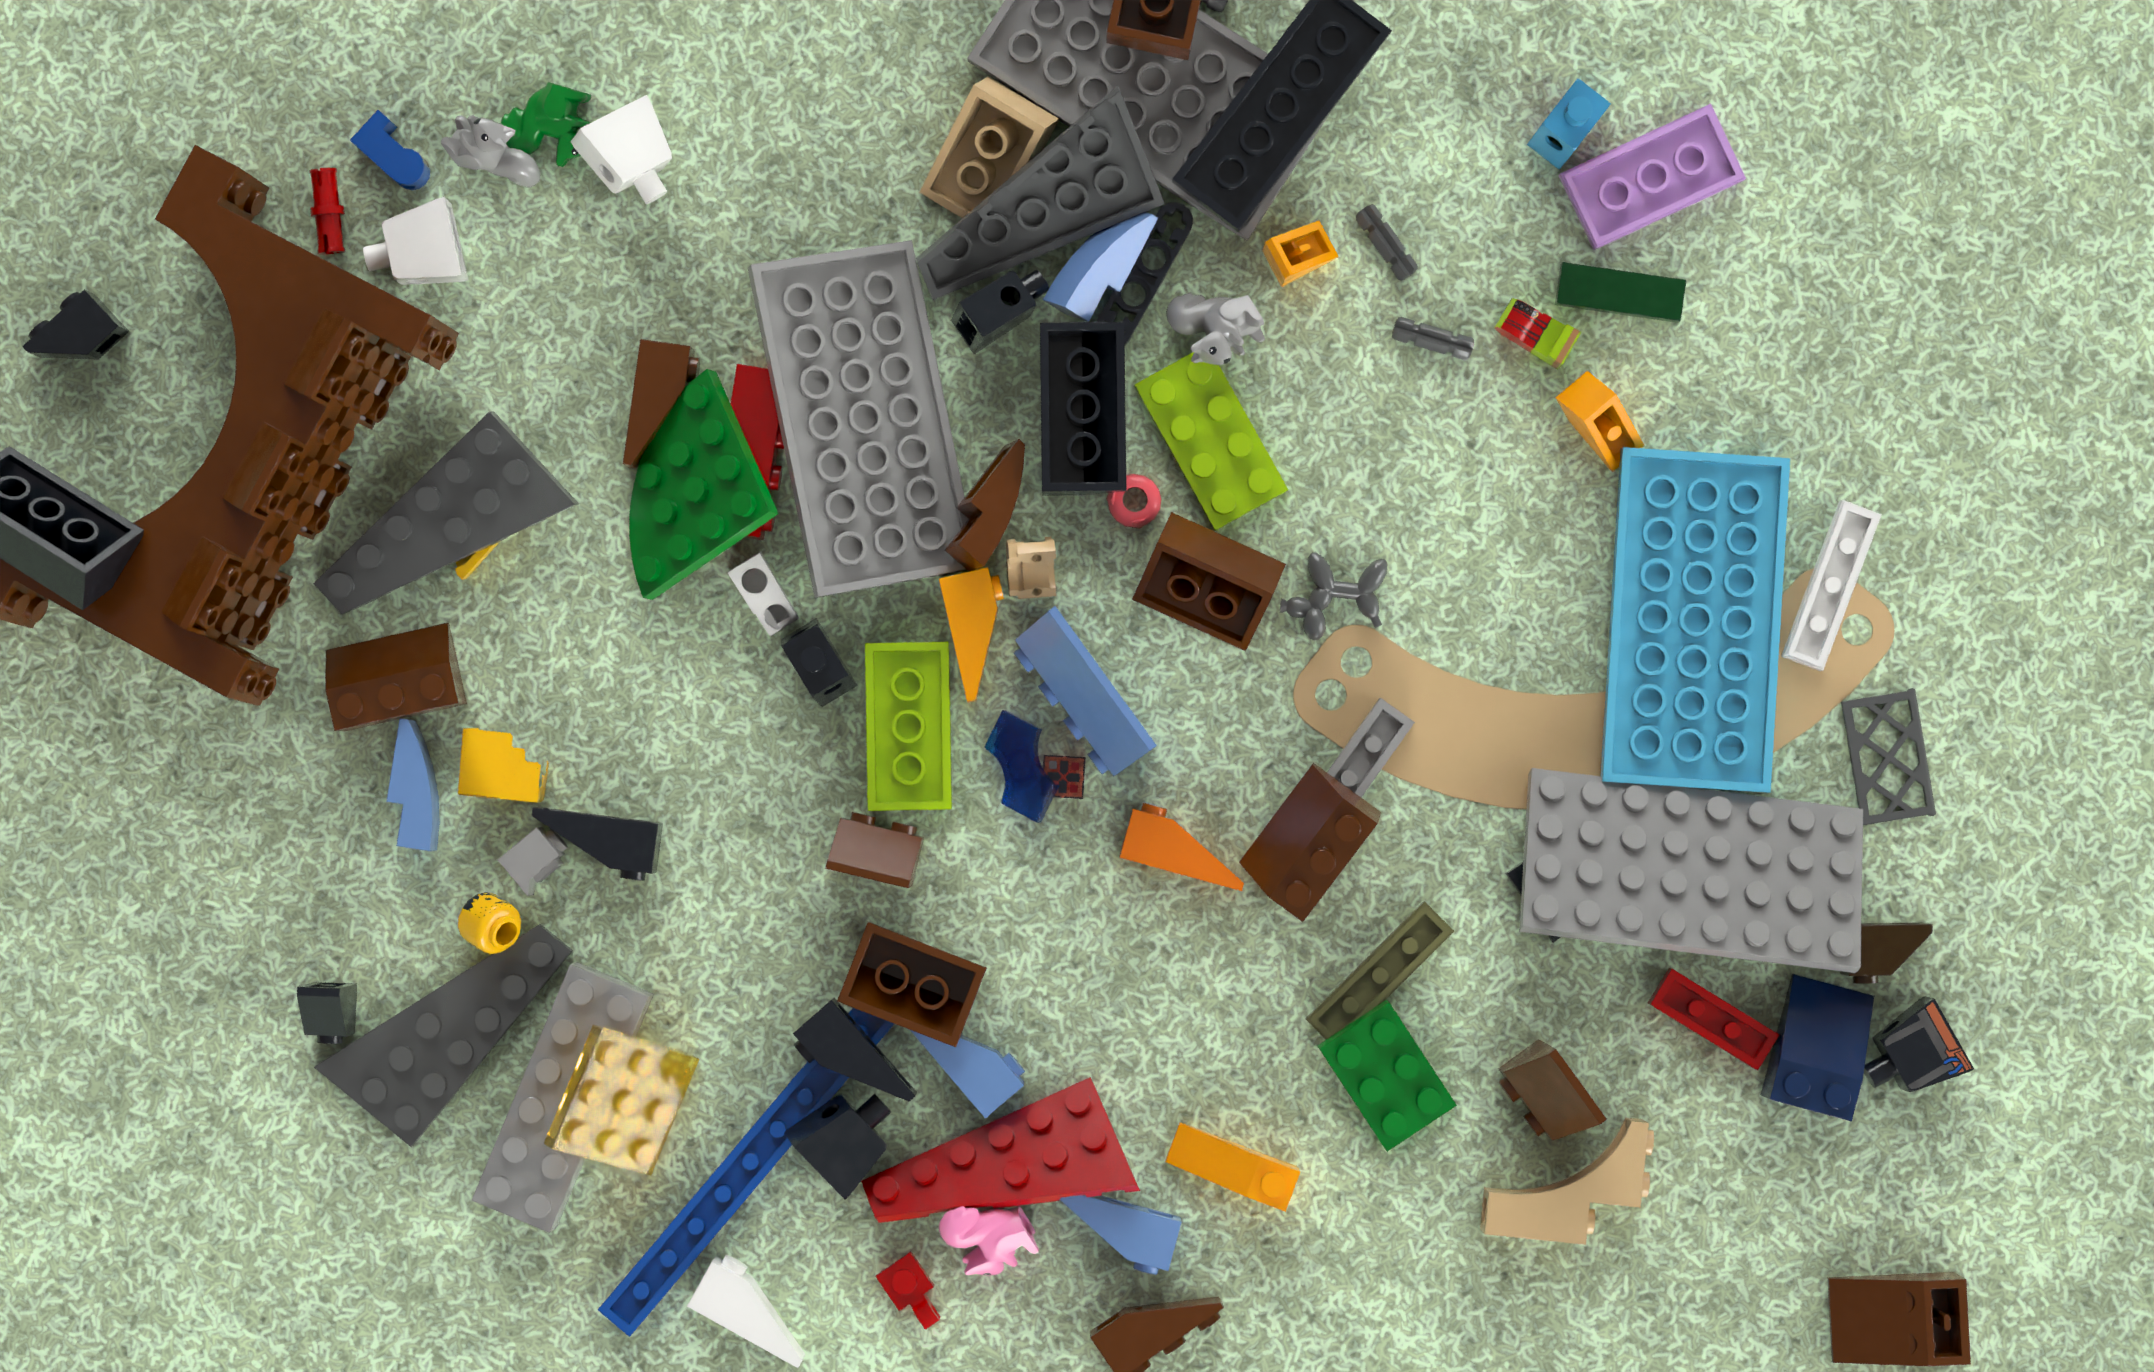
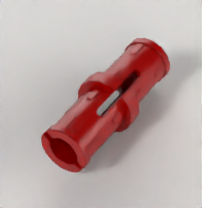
(327, 211)

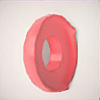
(1139, 518)

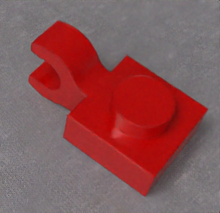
(907, 1284)

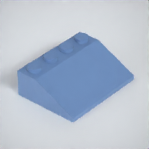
(1084, 692)

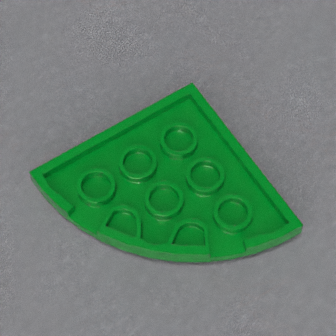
(694, 489)

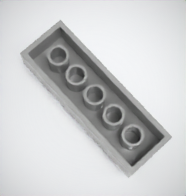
(522, 1172)

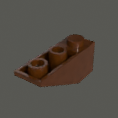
(1142, 1331)

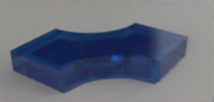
(1026, 783)

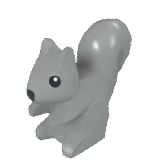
(483, 146)
(1221, 319)

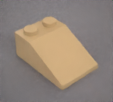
(986, 146)

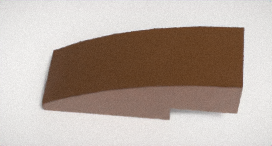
(989, 508)

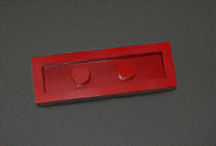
(1713, 1019)

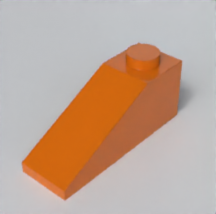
(1167, 846)

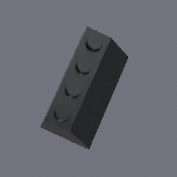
(1082, 408)
(60, 532)

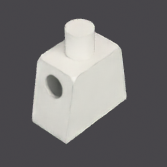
(627, 149)
(420, 246)

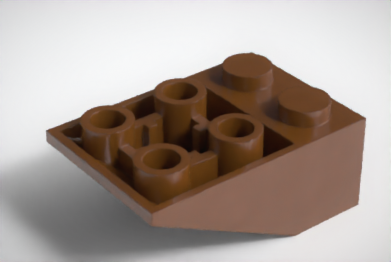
(1899, 1319)

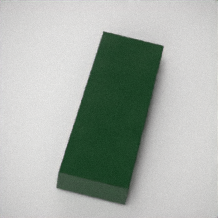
(1620, 292)

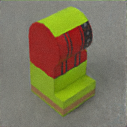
(1537, 332)

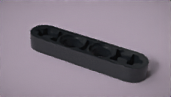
(1148, 278)

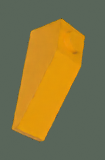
(972, 616)
(1233, 1166)

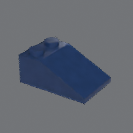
(1820, 1048)

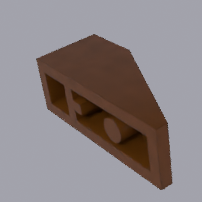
(659, 381)

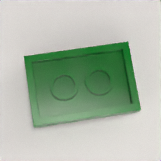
(1386, 1075)

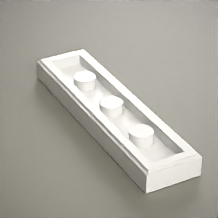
(1831, 585)

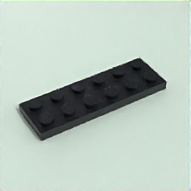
(1280, 108)

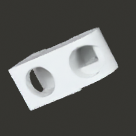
(763, 593)

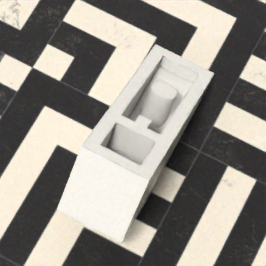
(739, 1304)

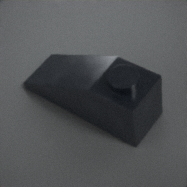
(613, 841)
(844, 1047)

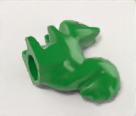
(549, 113)

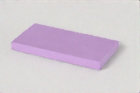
(1652, 177)

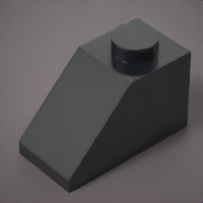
(328, 1010)

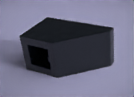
(78, 331)

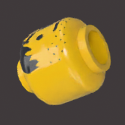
(489, 923)

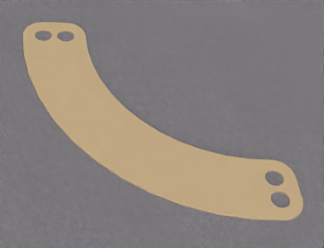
(1486, 738)

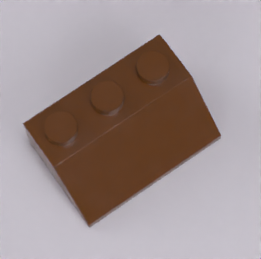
(1209, 581)
(393, 678)
(1309, 841)
(912, 984)

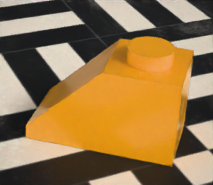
(1599, 418)

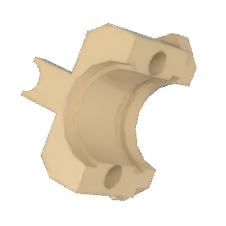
(1031, 568)

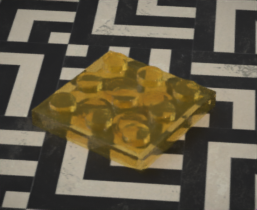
(621, 1100)

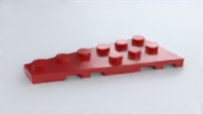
(1023, 1158)

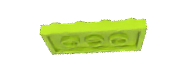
(1211, 439)
(908, 726)

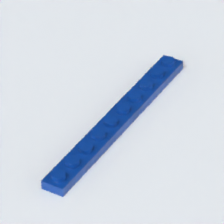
(726, 1189)

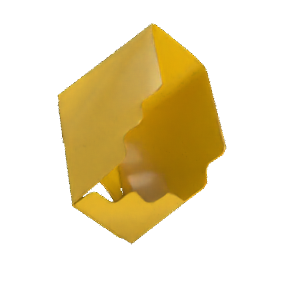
(498, 769)

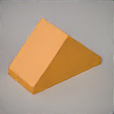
(1298, 252)

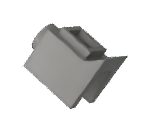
(534, 858)

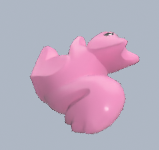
(994, 1231)

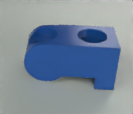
(400, 163)

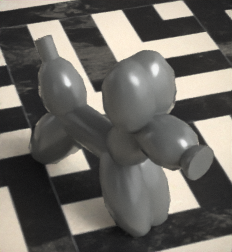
(1320, 598)

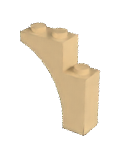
(1562, 1208)

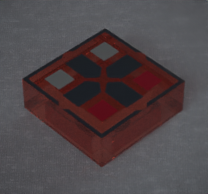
(1066, 772)

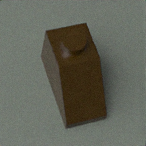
(1887, 948)

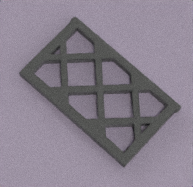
(1912, 731)

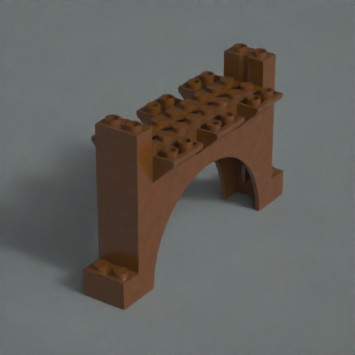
(308, 368)

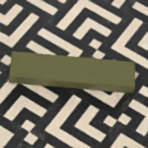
(1381, 971)

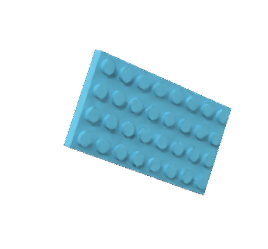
(1695, 619)

